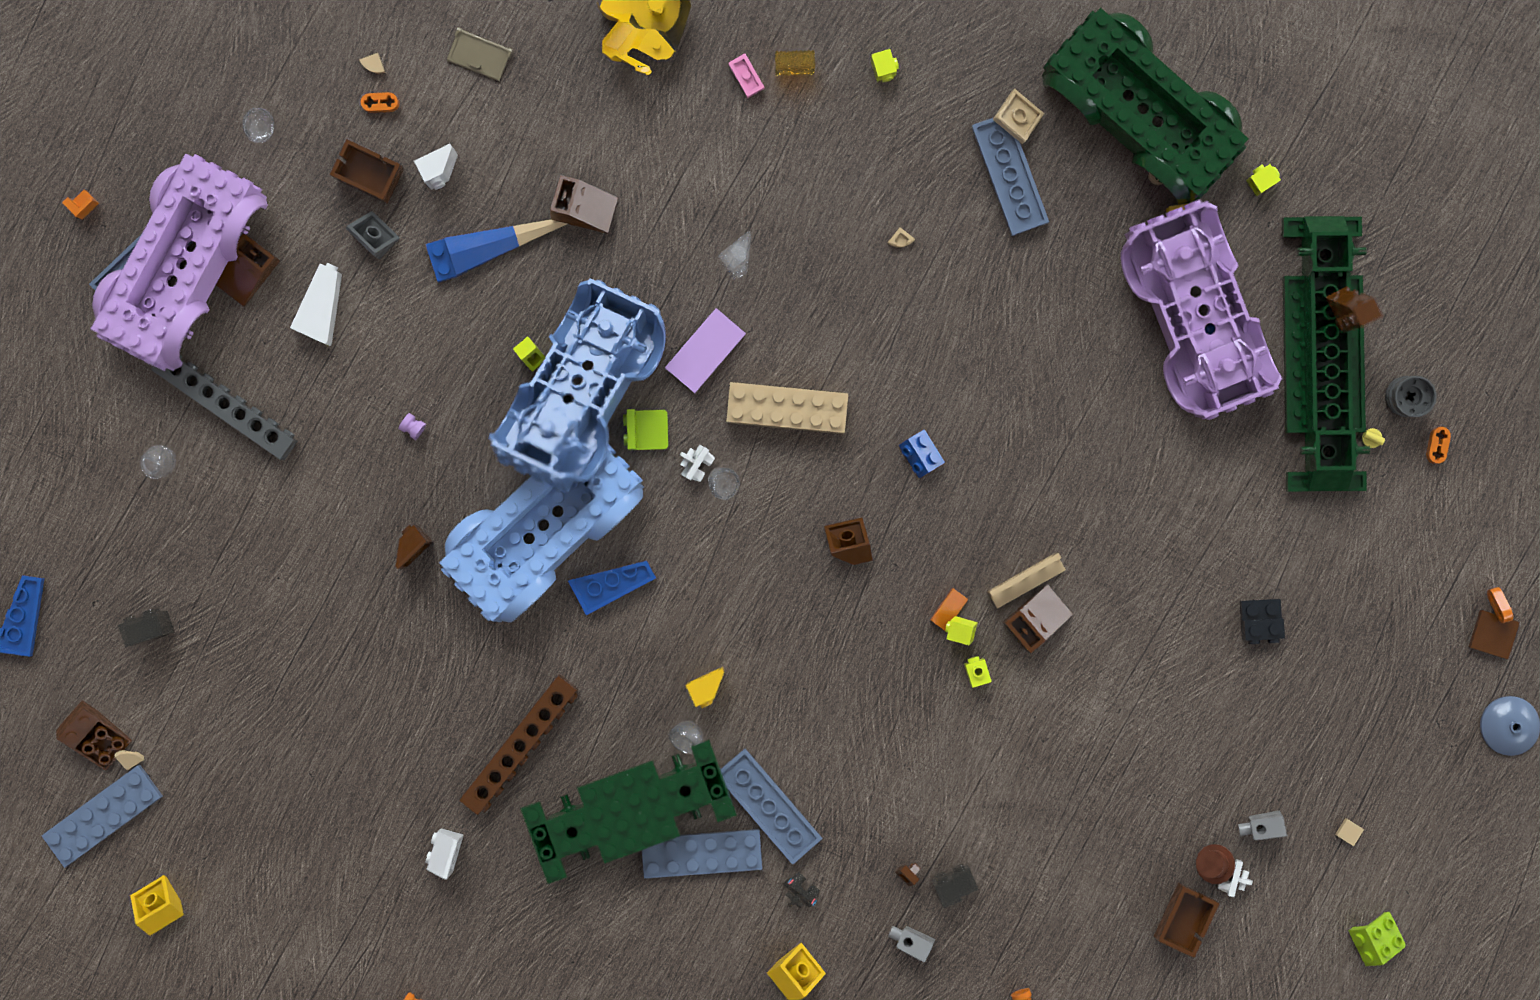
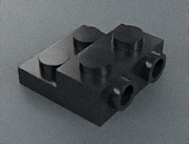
(1262, 621)

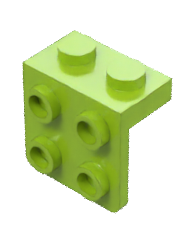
(646, 429)
(1378, 940)

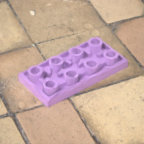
(705, 350)

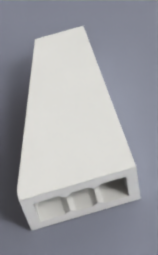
(319, 306)

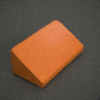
(948, 608)

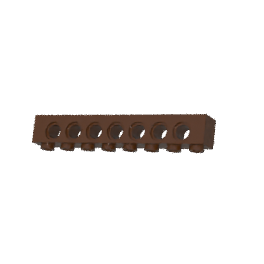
(472, 798)

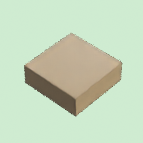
(1349, 832)

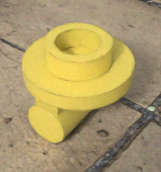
(1372, 438)

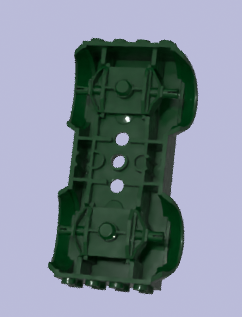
(1116, 55)

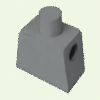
(1272, 828)
(921, 943)

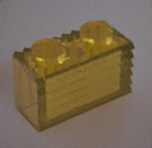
(795, 62)

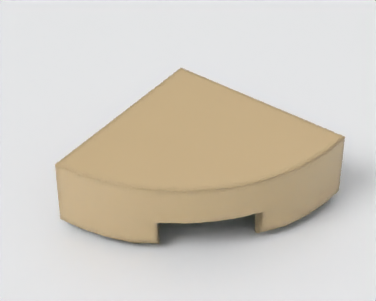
(373, 64)
(901, 239)
(129, 759)

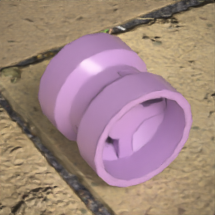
(412, 426)

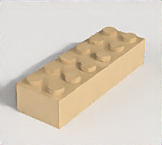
(787, 408)

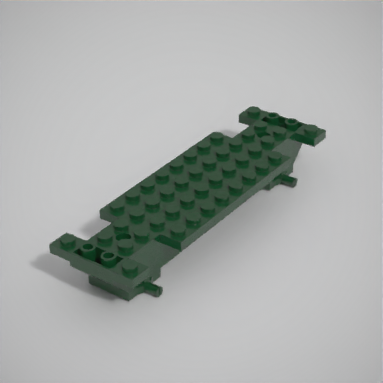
(1320, 361)

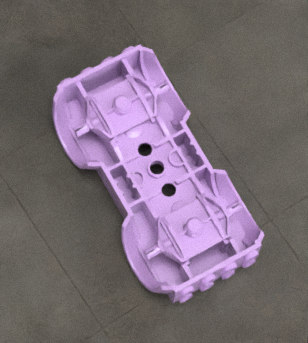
(188, 204)
(1161, 267)

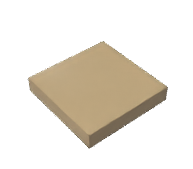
(1018, 116)

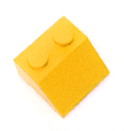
(705, 687)
(156, 905)
(796, 973)

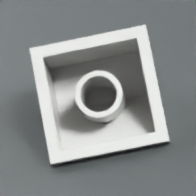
(437, 166)
(444, 852)

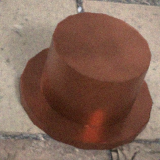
(1215, 864)

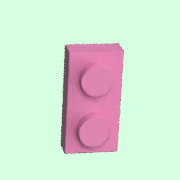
(746, 75)

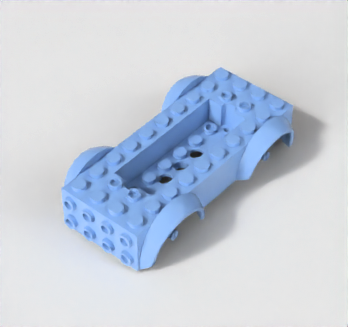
(508, 575)

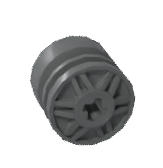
(1421, 397)

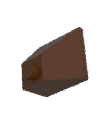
(849, 541)
(411, 546)

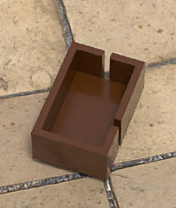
(367, 171)
(1185, 915)

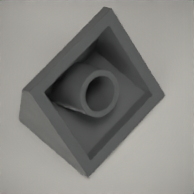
(373, 234)

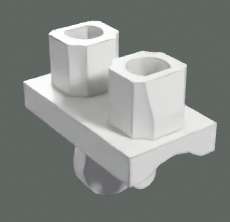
(693, 460)
(1231, 885)

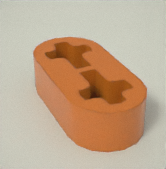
(380, 107)
(1442, 446)
(1500, 605)

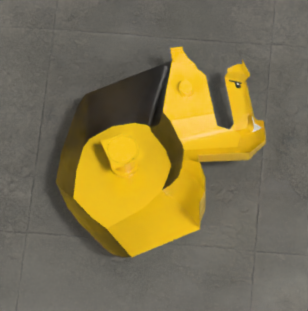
(646, 26)

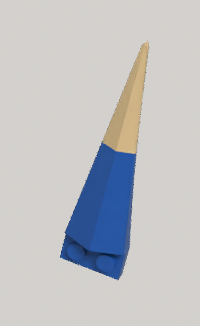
(465, 252)

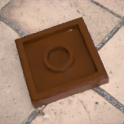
(1493, 636)

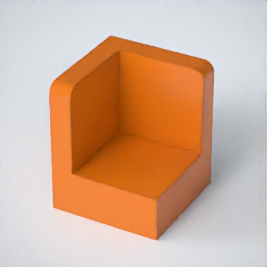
(81, 205)

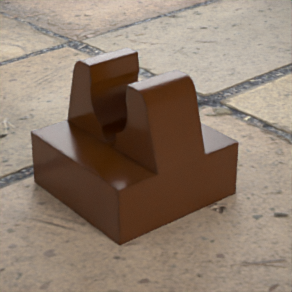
(908, 874)

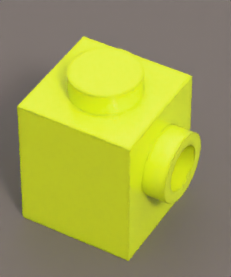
(884, 65)
(1263, 178)
(529, 353)
(961, 630)
(977, 671)

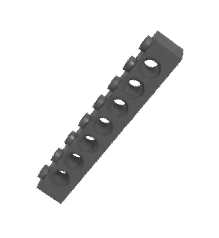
(285, 440)

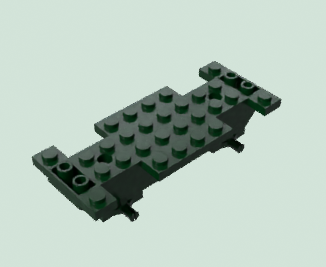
(628, 811)

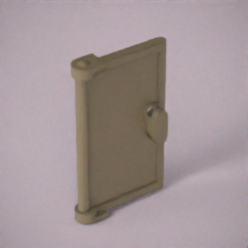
(472, 51)

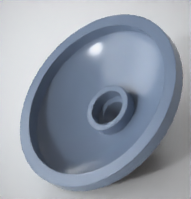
(1498, 723)

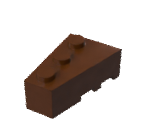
(1353, 309)

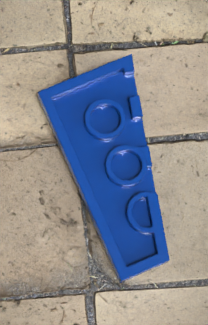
(605, 587)
(21, 620)

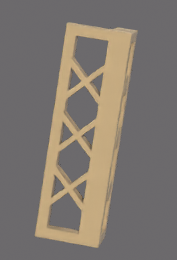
(1026, 580)

